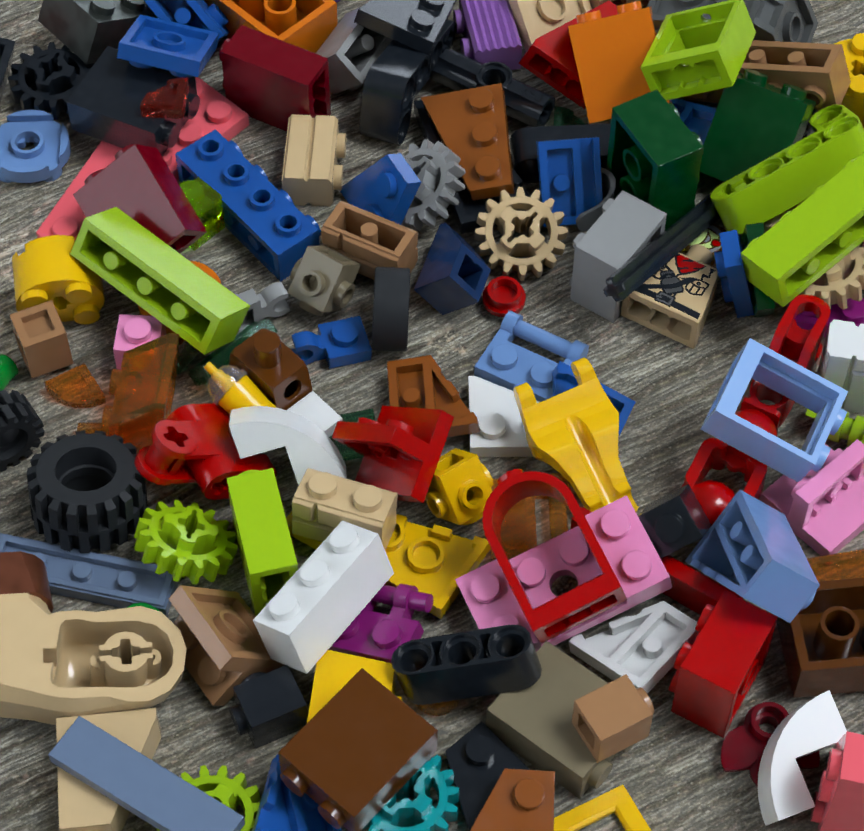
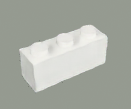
(324, 596)

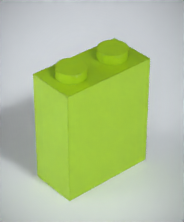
(261, 534)

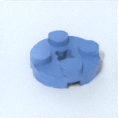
(43, 161)

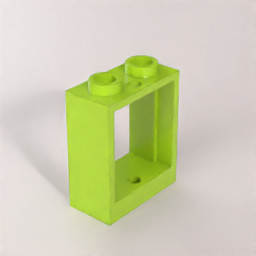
(699, 53)

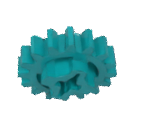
(420, 813)

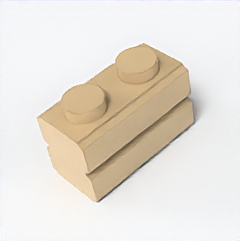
(311, 159)
(328, 499)

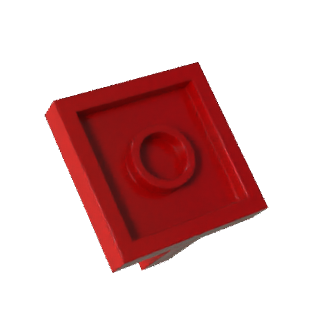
(398, 448)

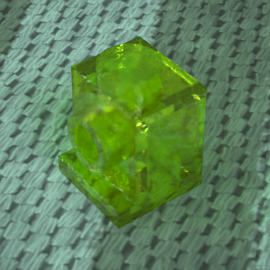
(207, 205)

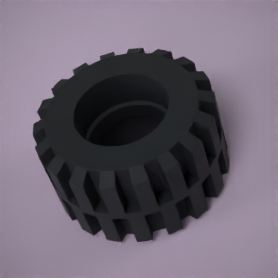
(86, 491)

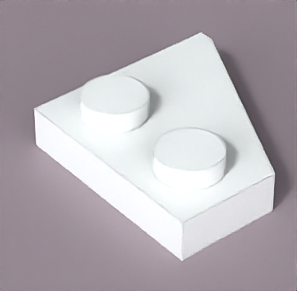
(498, 419)

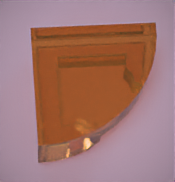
(76, 388)

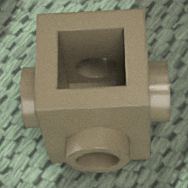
(323, 280)

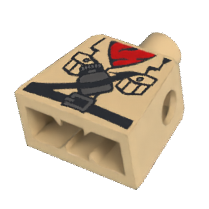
(676, 297)

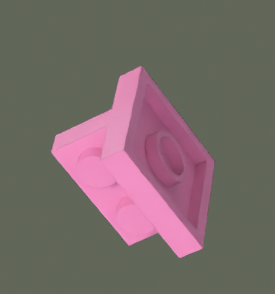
(825, 504)

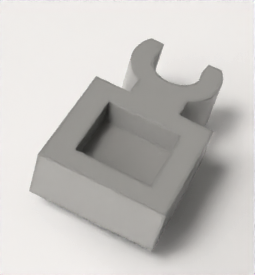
(268, 303)

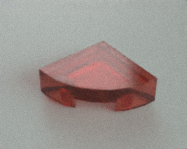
(167, 101)

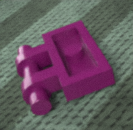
(380, 634)

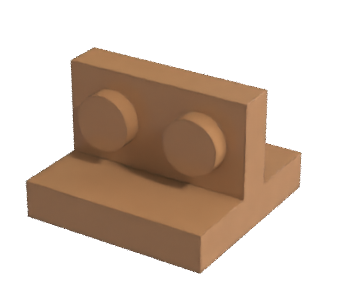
(219, 640)

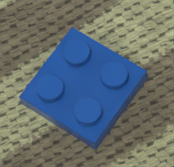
(167, 46)

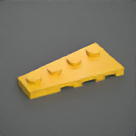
(427, 559)

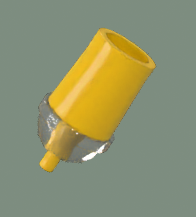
(233, 388)

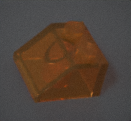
(142, 390)

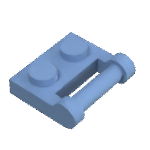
(514, 365)

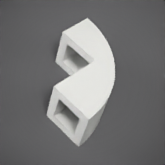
(268, 428)
(801, 733)

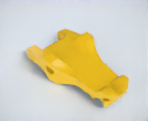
(578, 437)

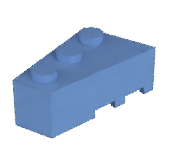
(757, 557)

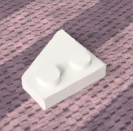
(638, 645)

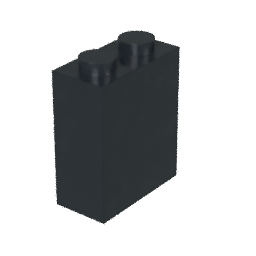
(110, 101)

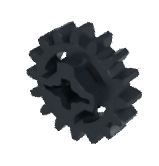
(50, 76)

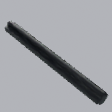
(661, 250)

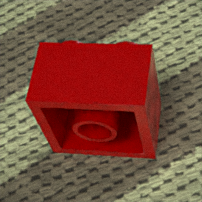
(721, 662)

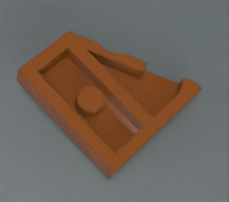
(421, 384)
(519, 802)

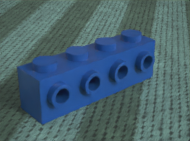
(252, 206)

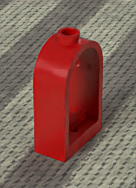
(575, 605)

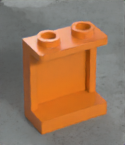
(610, 57)

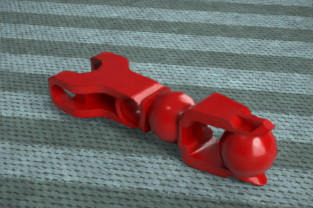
(793, 343)

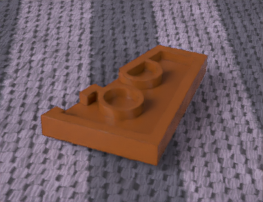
(477, 131)

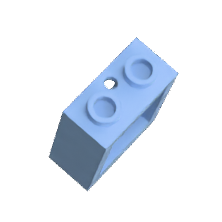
(791, 381)

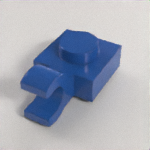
(337, 341)

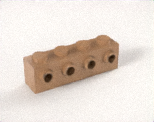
(810, 66)

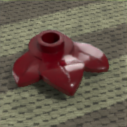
(745, 744)

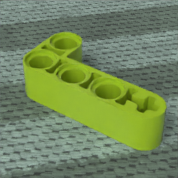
(791, 173)

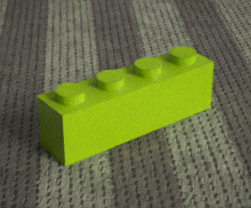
(809, 237)
(159, 280)

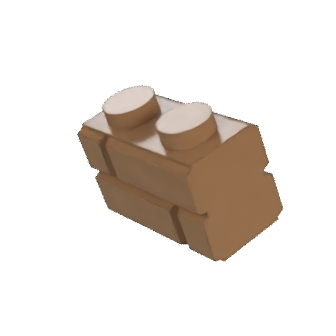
(369, 239)

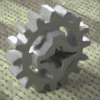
(439, 174)

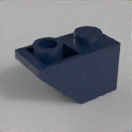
(451, 273)

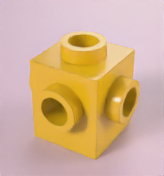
(459, 488)

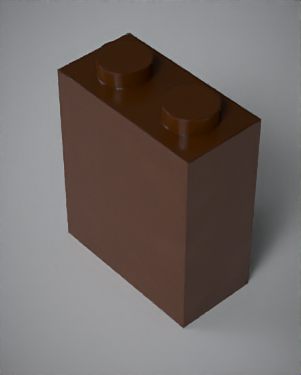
(357, 752)

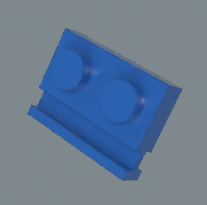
(570, 175)

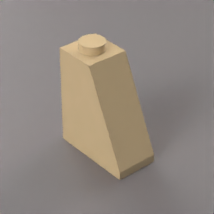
(81, 805)

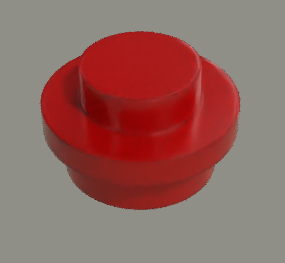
(503, 295)

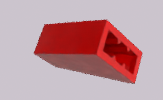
(554, 60)

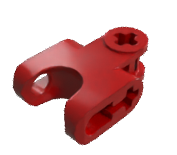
(198, 449)

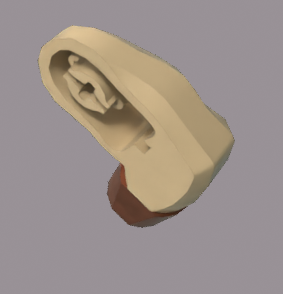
(77, 657)

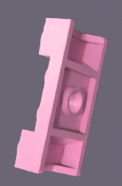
(624, 545)

